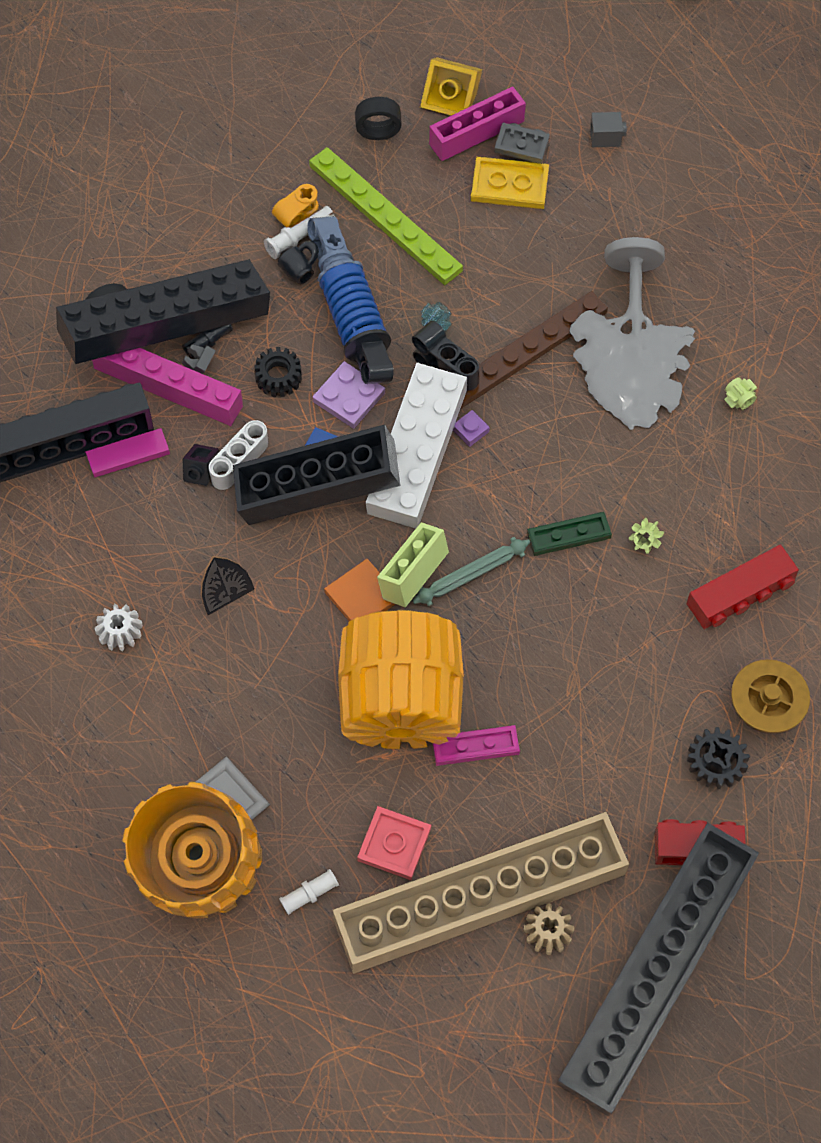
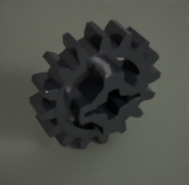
(713, 768)

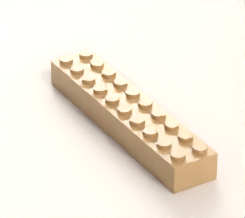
(479, 892)

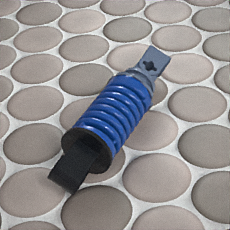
(351, 302)

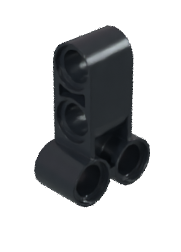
(435, 348)

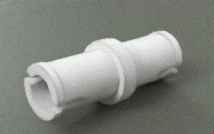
(309, 891)

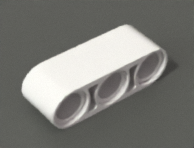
(240, 443)

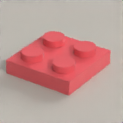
(394, 843)

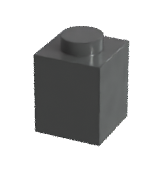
(607, 129)

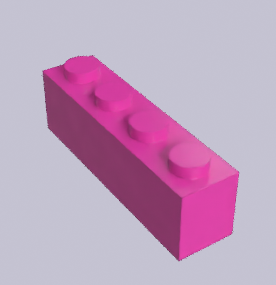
(476, 123)

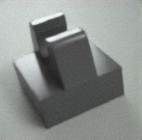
(201, 359)

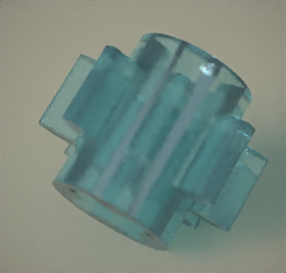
(437, 313)

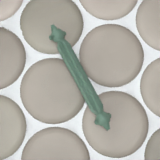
(471, 571)

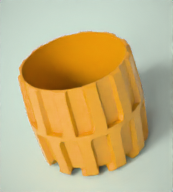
(400, 679)
(161, 843)

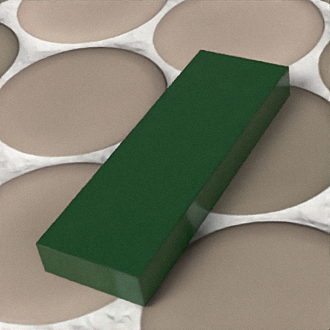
(569, 533)

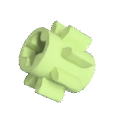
(740, 393)
(652, 530)

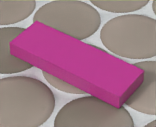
(127, 452)
(478, 746)

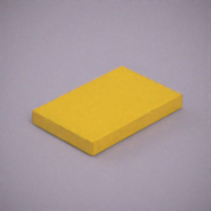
(509, 182)

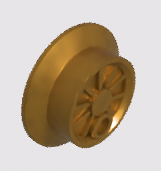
(770, 696)

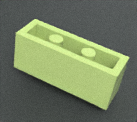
(413, 564)

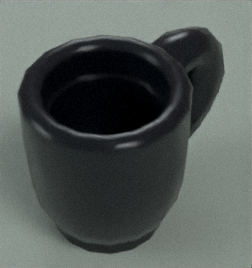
(296, 264)

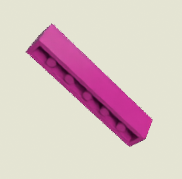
(174, 383)

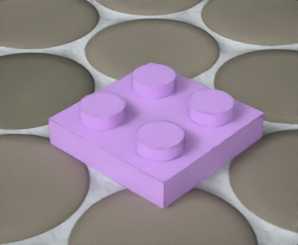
(347, 395)

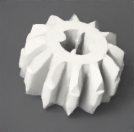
(116, 636)

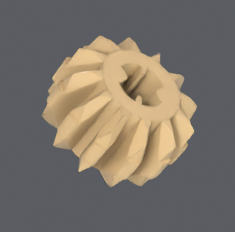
(546, 938)

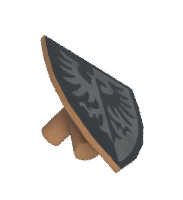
(223, 583)

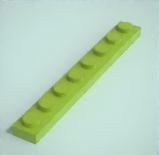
(386, 216)

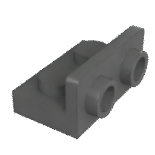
(522, 142)

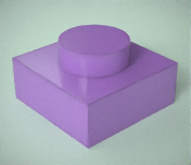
(471, 428)

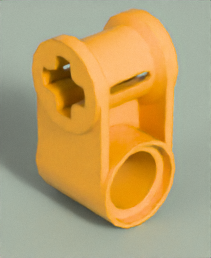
(296, 208)

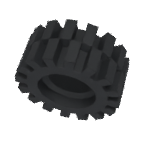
(278, 359)

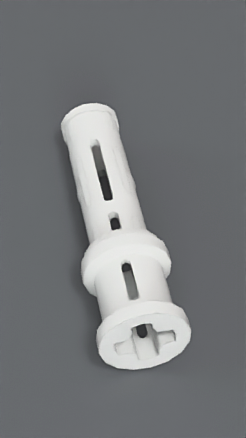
(290, 236)

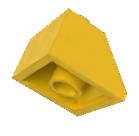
(450, 86)

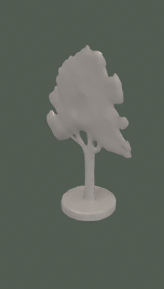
(633, 369)

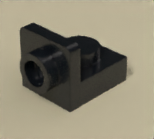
(197, 463)

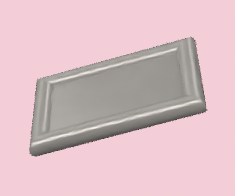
(229, 780)

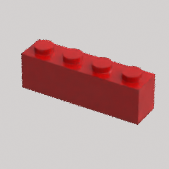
(742, 587)

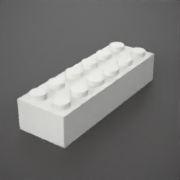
(420, 443)

